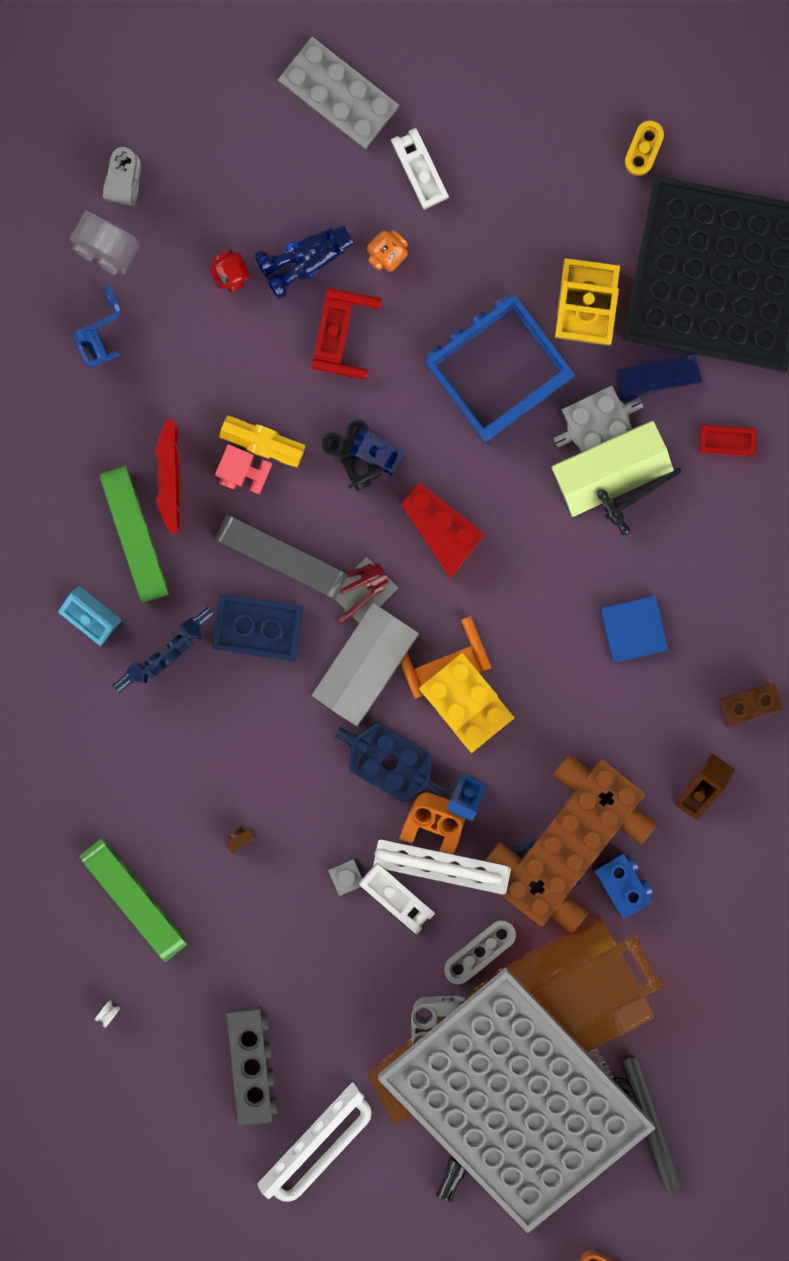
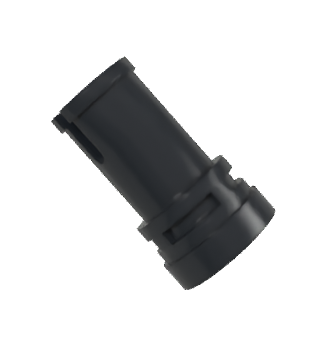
(454, 1174)

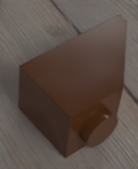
(705, 786)

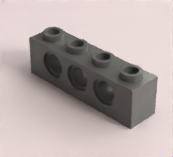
(249, 1110)

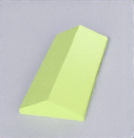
(613, 466)

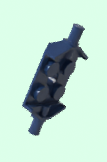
(159, 662)
(404, 781)

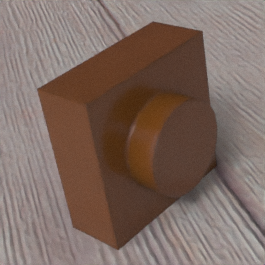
(239, 839)

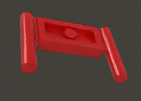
(334, 332)

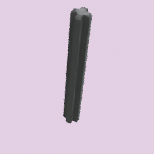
(656, 1137)

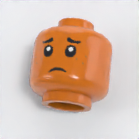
(387, 251)

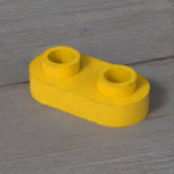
(644, 149)

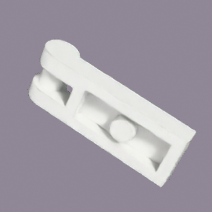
(420, 169)
(396, 897)

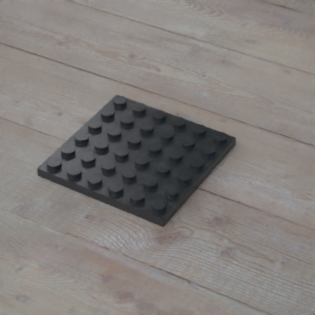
(713, 275)

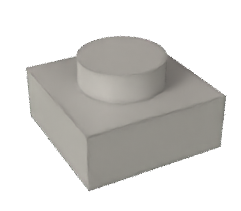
(346, 877)

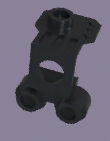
(348, 459)

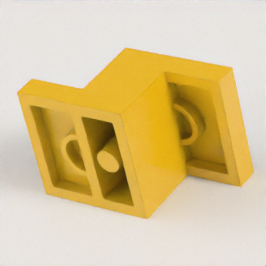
(587, 302)
(466, 702)

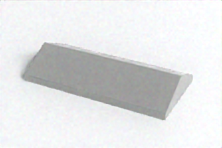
(365, 664)

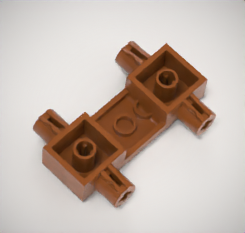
(572, 842)

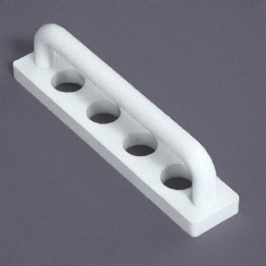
(494, 879)
(311, 1140)

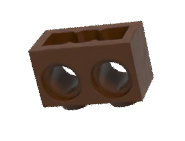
(750, 704)

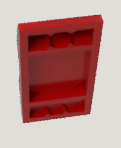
(168, 477)

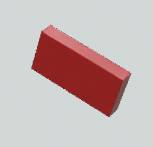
(727, 440)

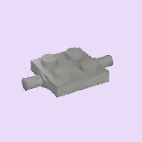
(596, 419)

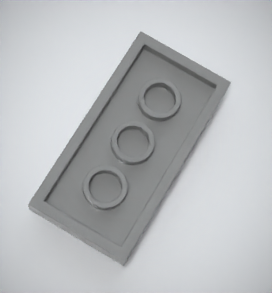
(338, 93)

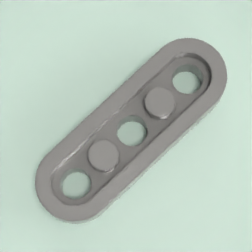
(493, 948)

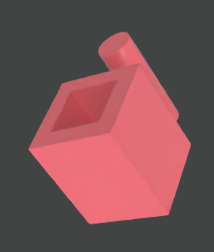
(236, 467)

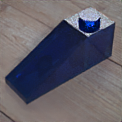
(657, 377)

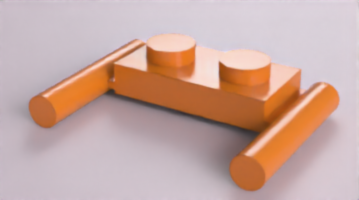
(475, 654)

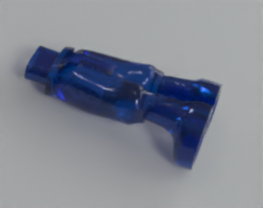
(309, 254)

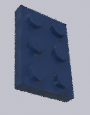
(257, 627)

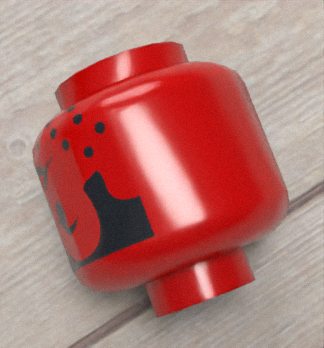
(229, 271)

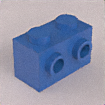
(623, 885)

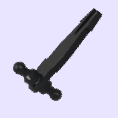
(613, 510)

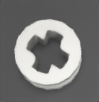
(107, 1013)

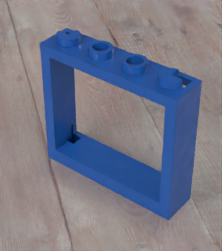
(480, 324)

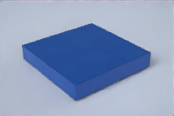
(634, 629)

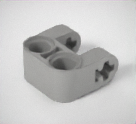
(122, 185)
(439, 1006)

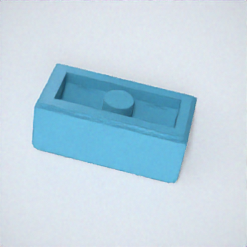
(89, 615)

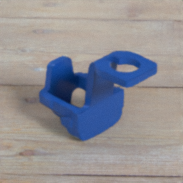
(88, 335)

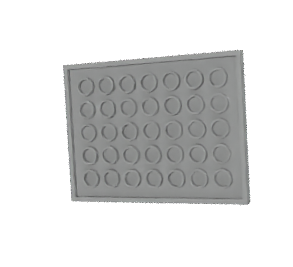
(516, 1100)

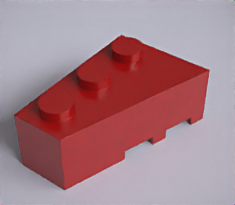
(442, 528)

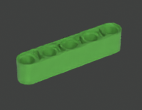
(134, 534)
(133, 899)

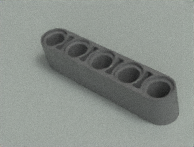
(281, 557)

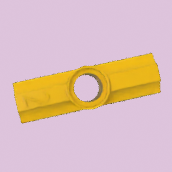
(262, 441)

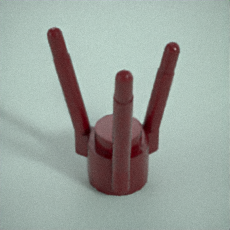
(373, 577)

